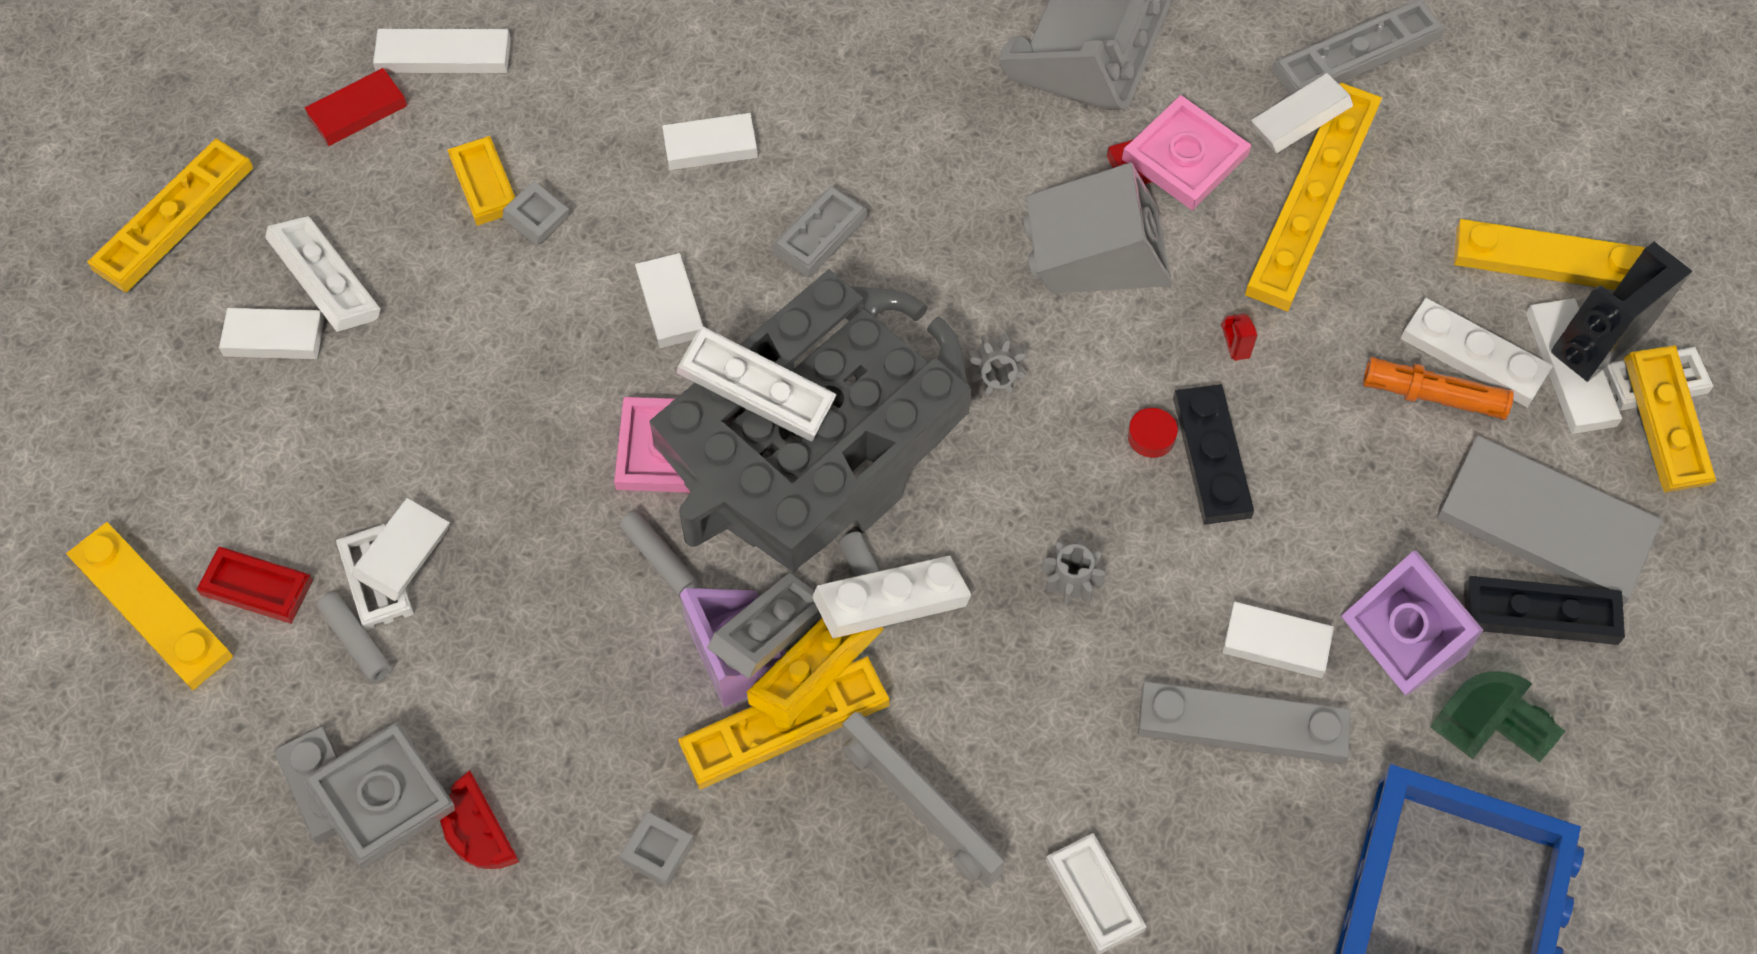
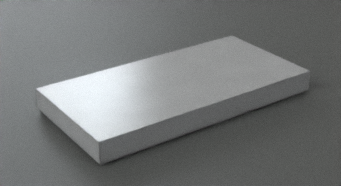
(1549, 519)

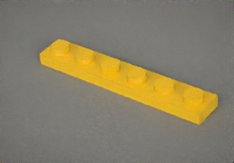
(1312, 202)

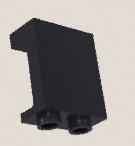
(1616, 321)

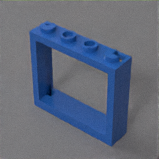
(1403, 784)

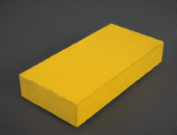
(482, 179)

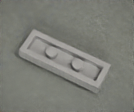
(765, 626)

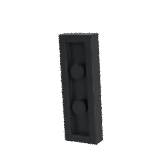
(1213, 454)
(1546, 610)

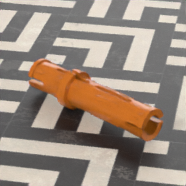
(1438, 388)

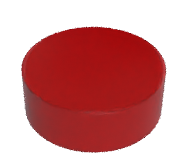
(1152, 432)

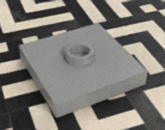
(379, 795)

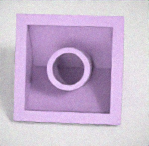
(706, 613)
(1413, 624)

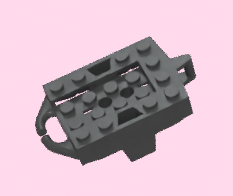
(808, 488)

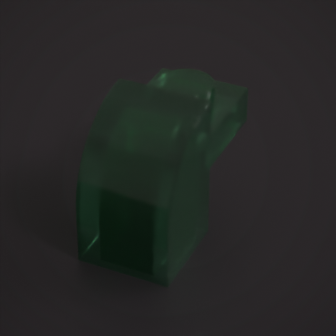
(1493, 704)

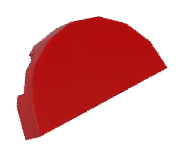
(473, 828)

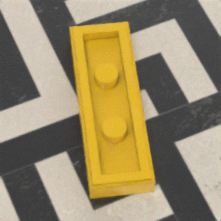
(1669, 419)
(806, 671)

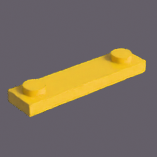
(170, 215)
(1543, 254)
(150, 606)
(756, 736)

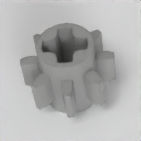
(1001, 377)
(1071, 585)

